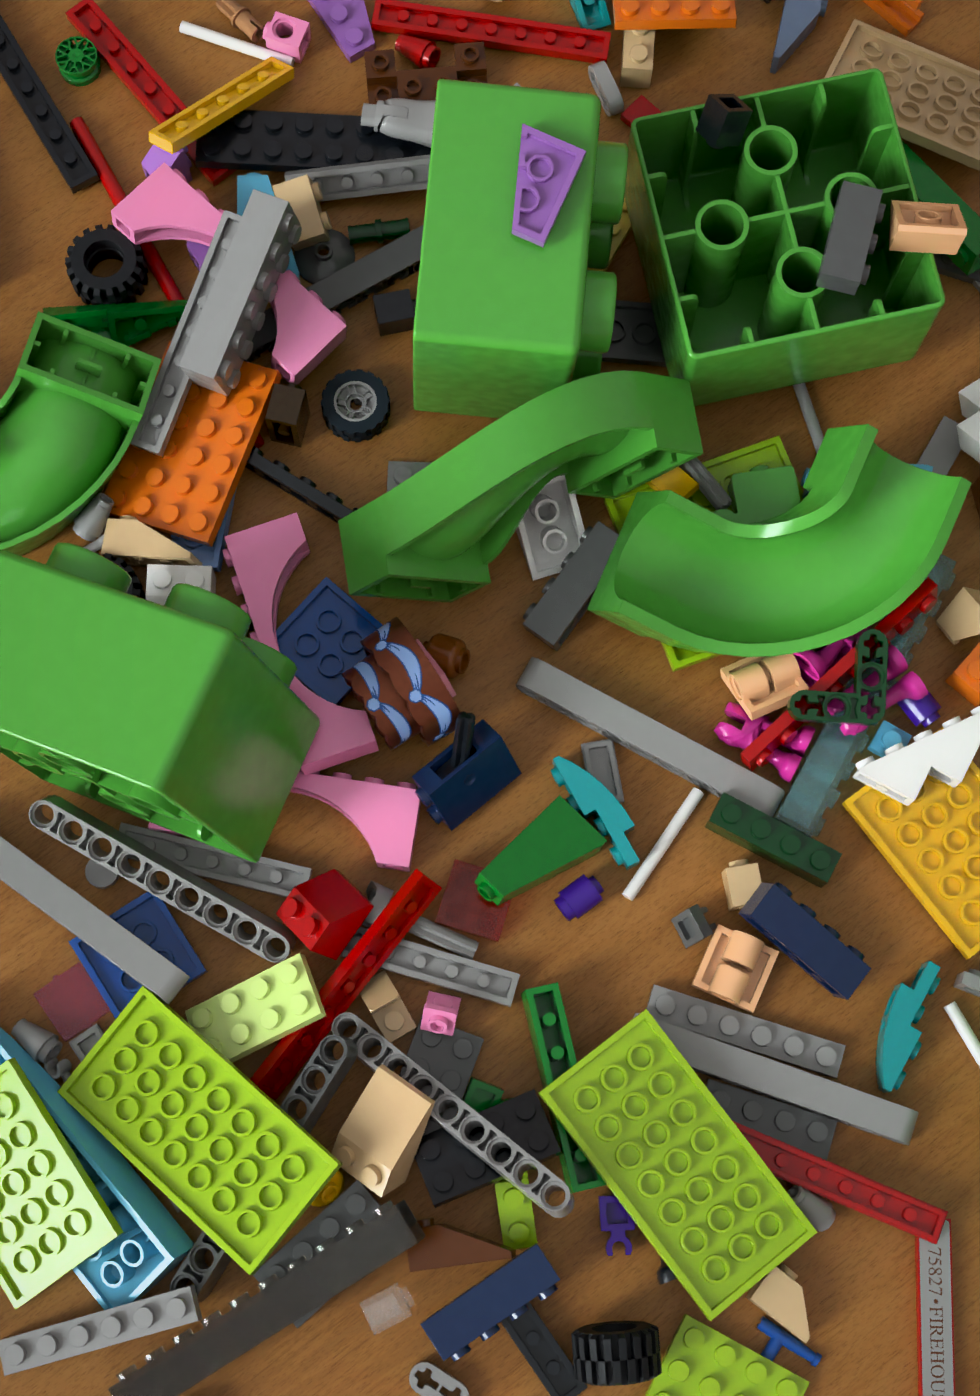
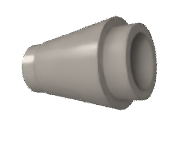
(93, 518)
(37, 1041)
(815, 1208)

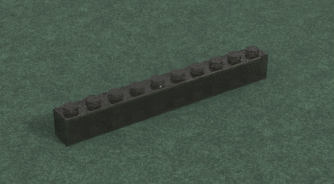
(275, 1305)

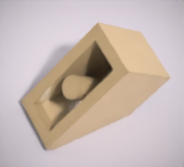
(782, 1300)

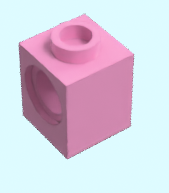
(287, 25)

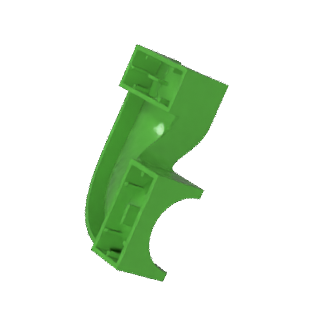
(65, 427)
(461, 510)
(789, 580)

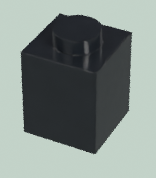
(723, 120)
(394, 312)

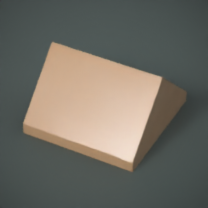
(926, 227)

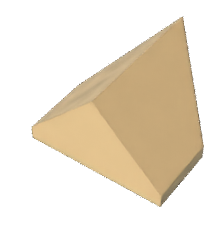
(961, 616)

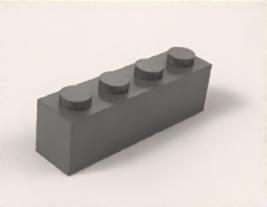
(570, 593)

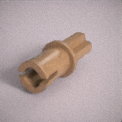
(241, 18)

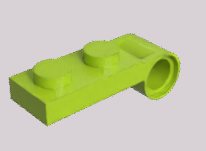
(515, 1215)

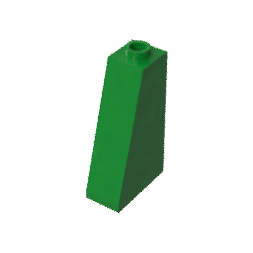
(540, 852)

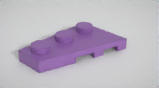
(347, 24)
(543, 182)

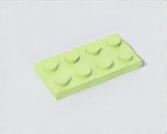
(259, 1009)

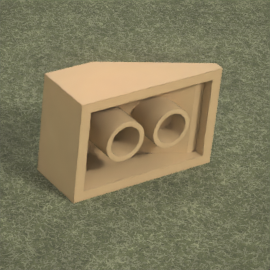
(383, 1132)

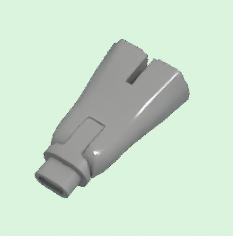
(401, 119)

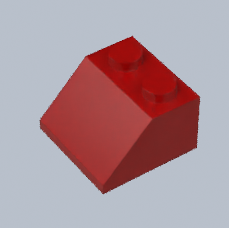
(325, 912)

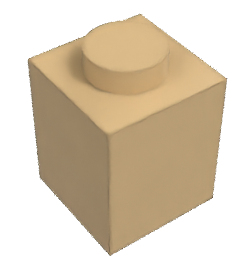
(740, 882)

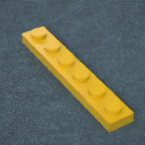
(221, 105)

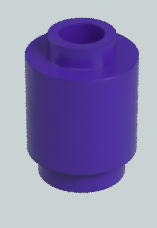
(921, 711)
(579, 897)

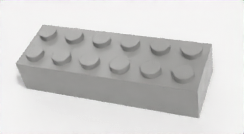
(241, 293)

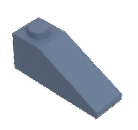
(796, 23)

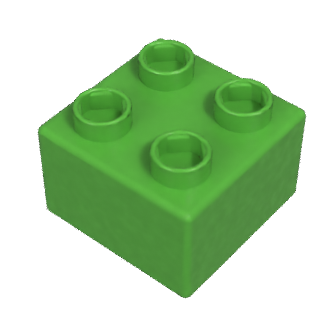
(742, 233)
(493, 309)
(147, 700)

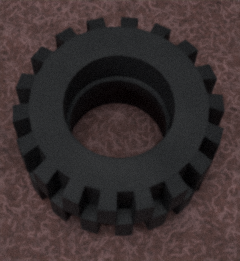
(100, 246)
(616, 1353)

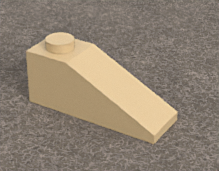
(142, 545)

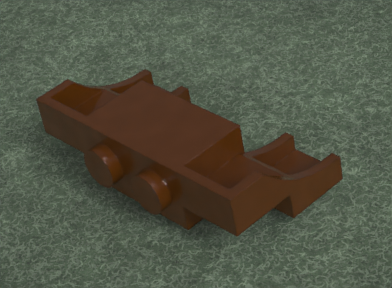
(421, 84)

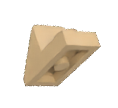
(387, 1007)

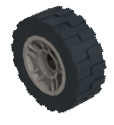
(363, 390)

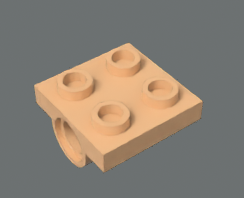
(763, 682)
(735, 968)

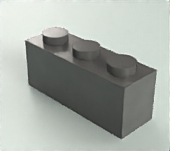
(851, 238)

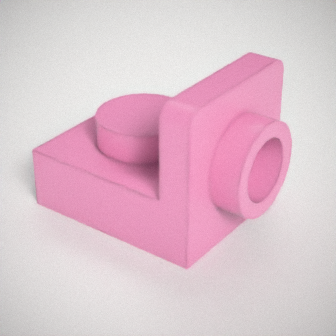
(440, 1013)

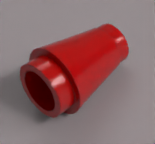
(418, 50)

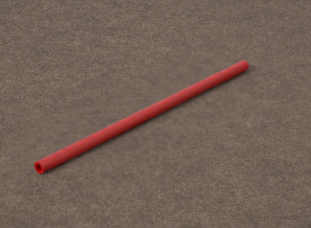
(117, 194)

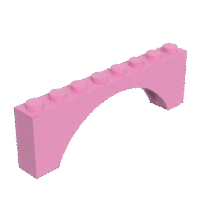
(171, 209)
(263, 564)
(381, 812)

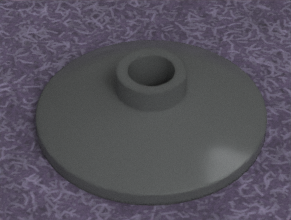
(316, 267)

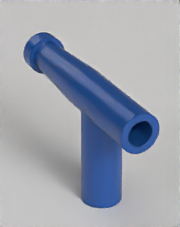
(781, 1338)

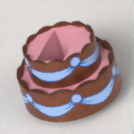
(402, 687)

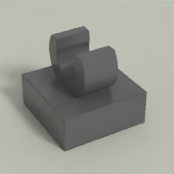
(693, 925)

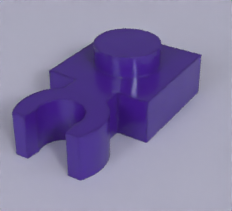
(616, 1220)

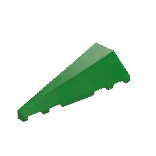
(122, 321)

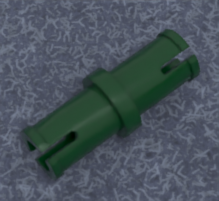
(378, 231)

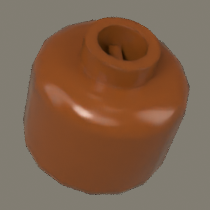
(449, 654)

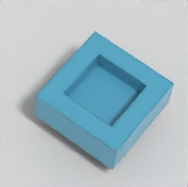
(887, 736)

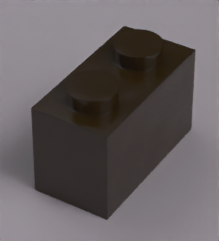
(287, 414)

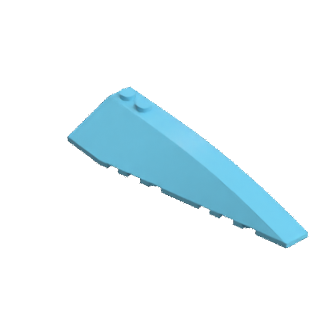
(151, 1236)

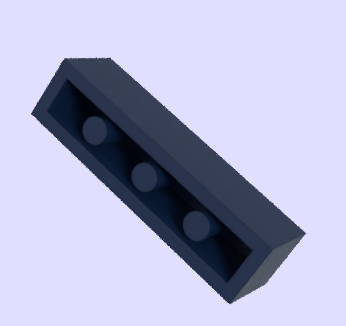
(805, 940)
(489, 1302)

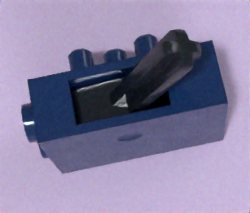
(465, 772)

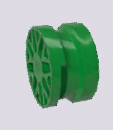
(78, 62)

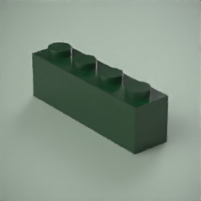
(773, 840)

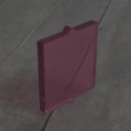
(72, 1002)

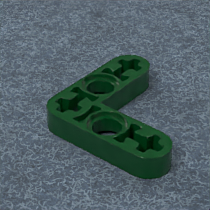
(851, 701)

